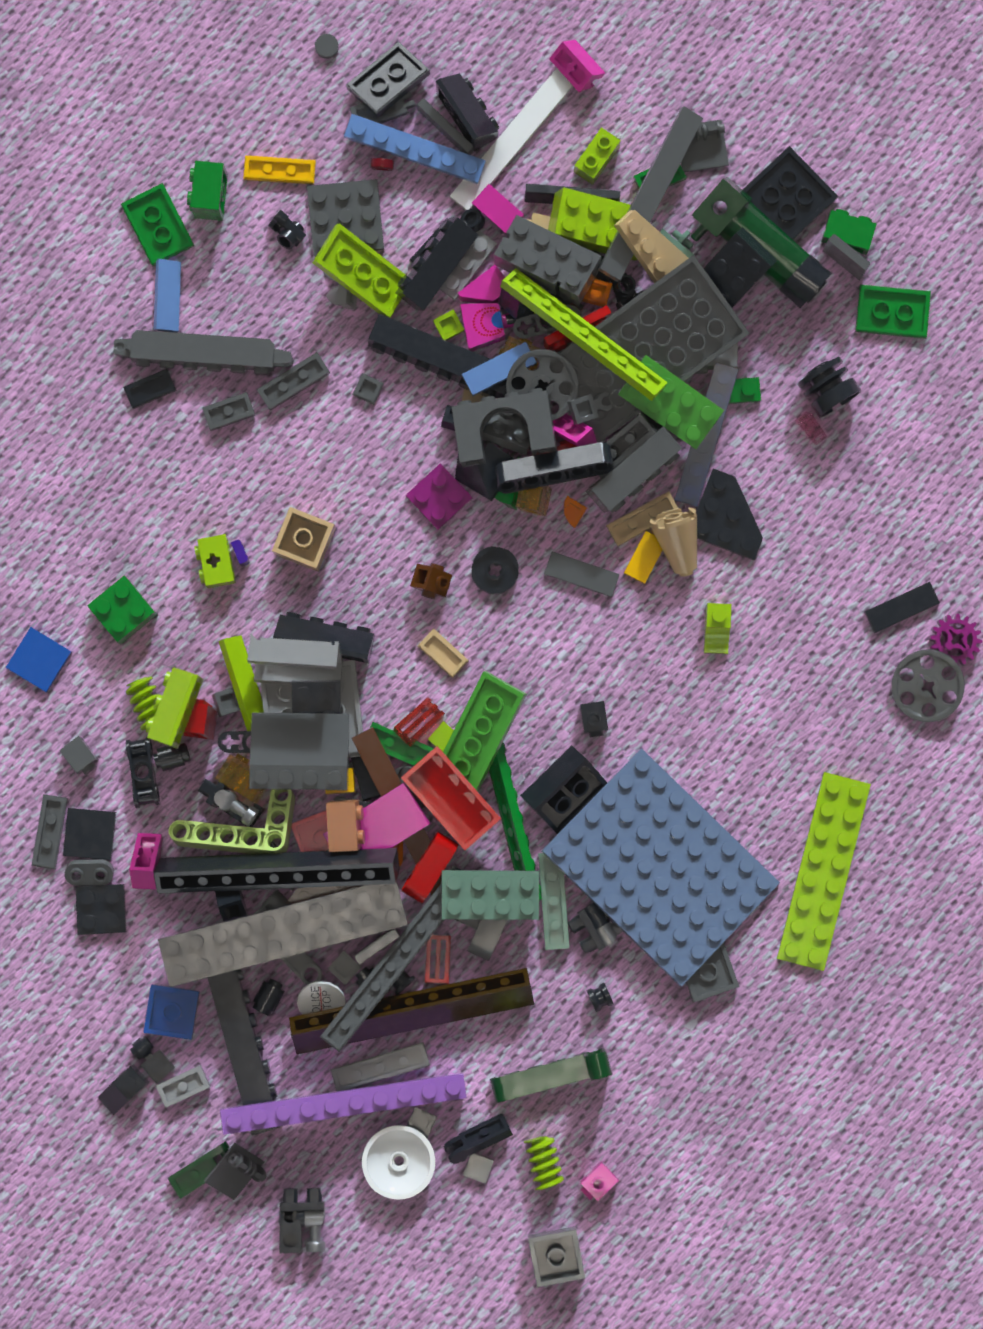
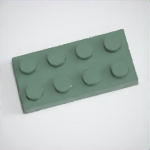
(489, 895)

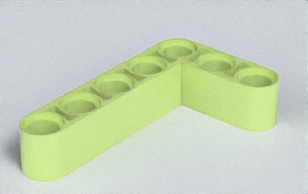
(241, 833)

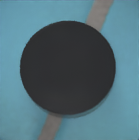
(473, 218)

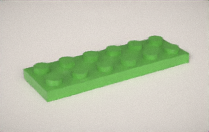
(483, 727)

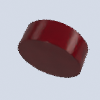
(382, 164)

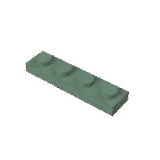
(553, 905)

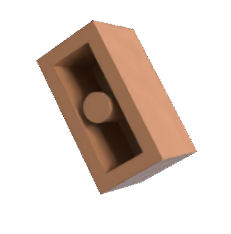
(344, 825)

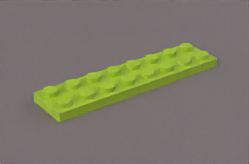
(823, 871)

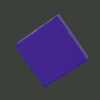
(240, 552)

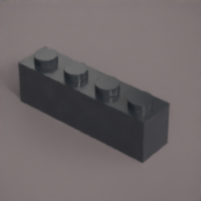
(436, 263)

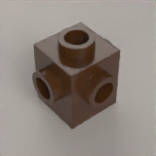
(436, 581)

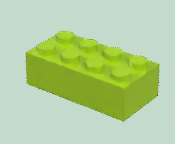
(586, 219)

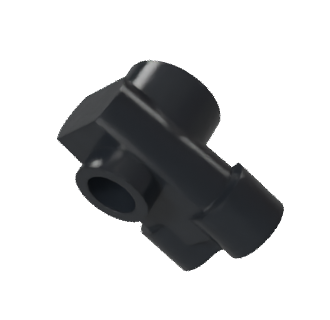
(289, 232)
(626, 295)

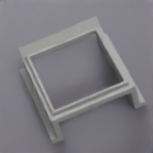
(288, 660)

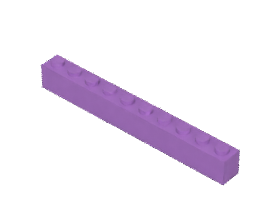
(342, 1103)

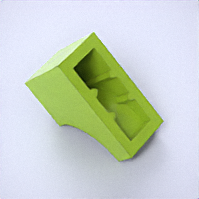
(717, 628)

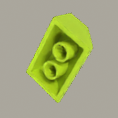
(174, 707)

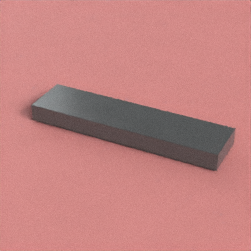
(380, 1067)

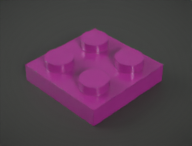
(439, 496)

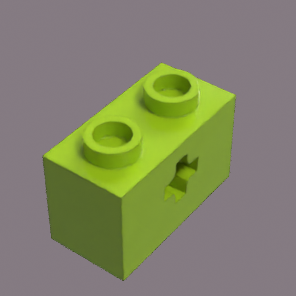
(597, 156)
(224, 572)

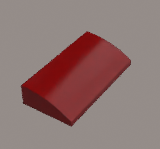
(450, 798)

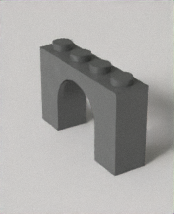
(472, 418)

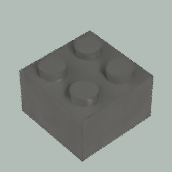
(556, 1256)

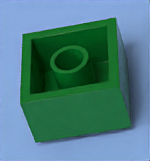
(208, 190)
(122, 610)

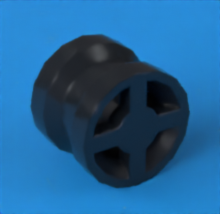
(600, 997)

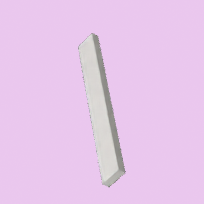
(515, 137)

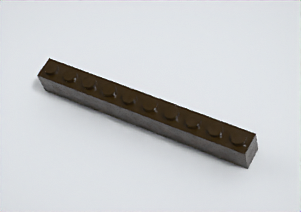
(421, 1009)

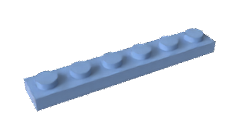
(414, 149)

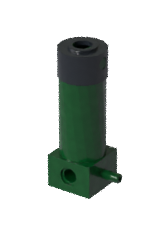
(794, 273)

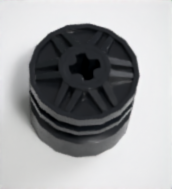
(829, 386)

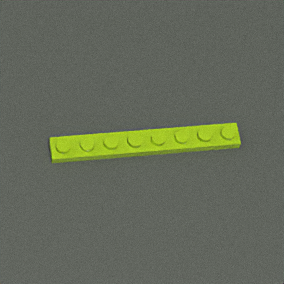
(583, 334)

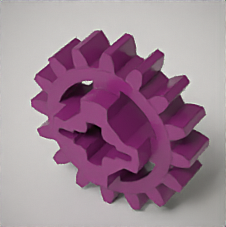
(947, 630)

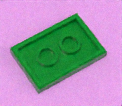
(157, 224)
(893, 311)

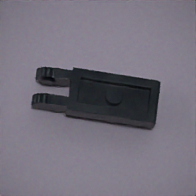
(477, 1138)

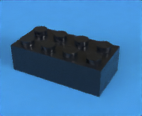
(739, 266)

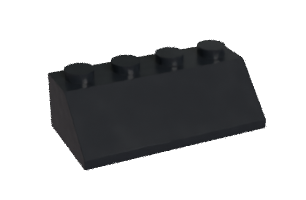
(353, 643)

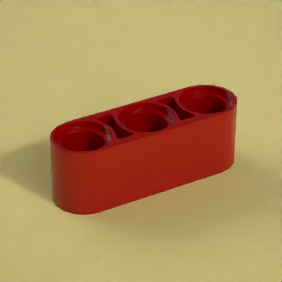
(429, 867)

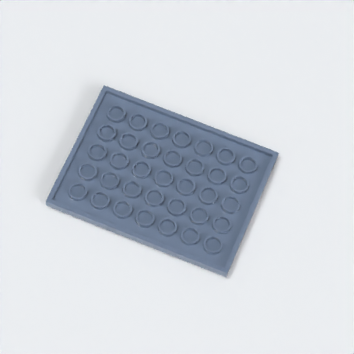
(660, 867)

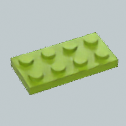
(360, 270)

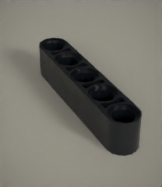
(554, 467)

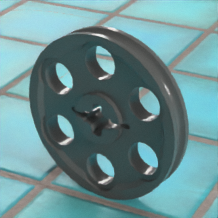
(543, 372)
(931, 674)

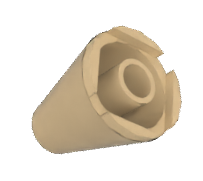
(678, 538)

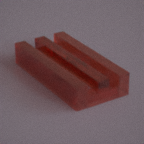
(433, 708)

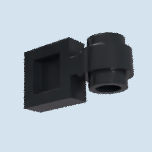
(157, 1064)

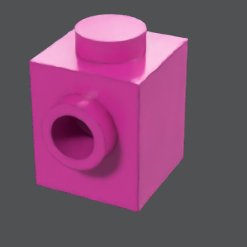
(598, 1182)

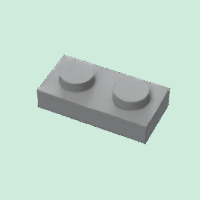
(183, 1086)

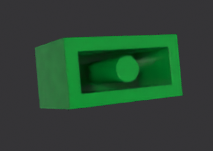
(852, 230)

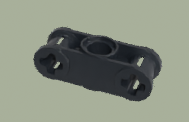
(147, 785)

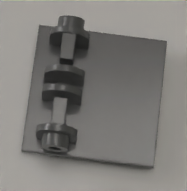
(707, 148)
(235, 1171)

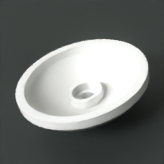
(398, 1180)

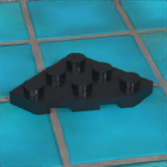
(726, 517)

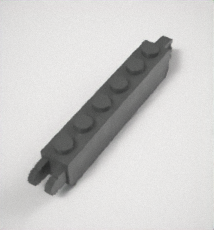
(202, 351)

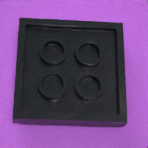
(790, 193)

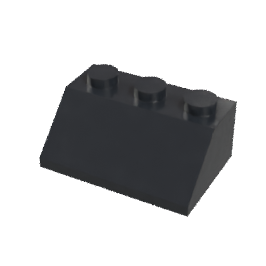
(467, 110)
(564, 789)

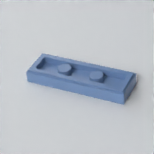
(167, 295)
(495, 370)

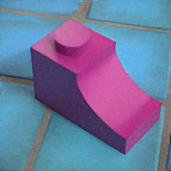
(144, 860)

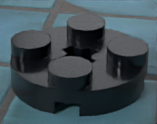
(498, 557)

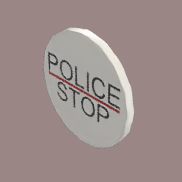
(320, 997)

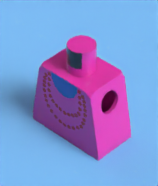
(484, 324)

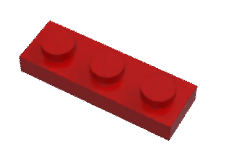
(558, 341)

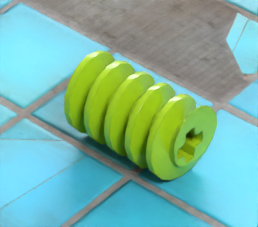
(144, 699)
(544, 1162)

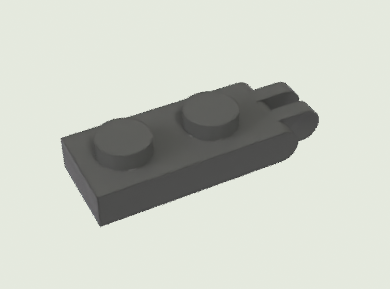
(398, 110)

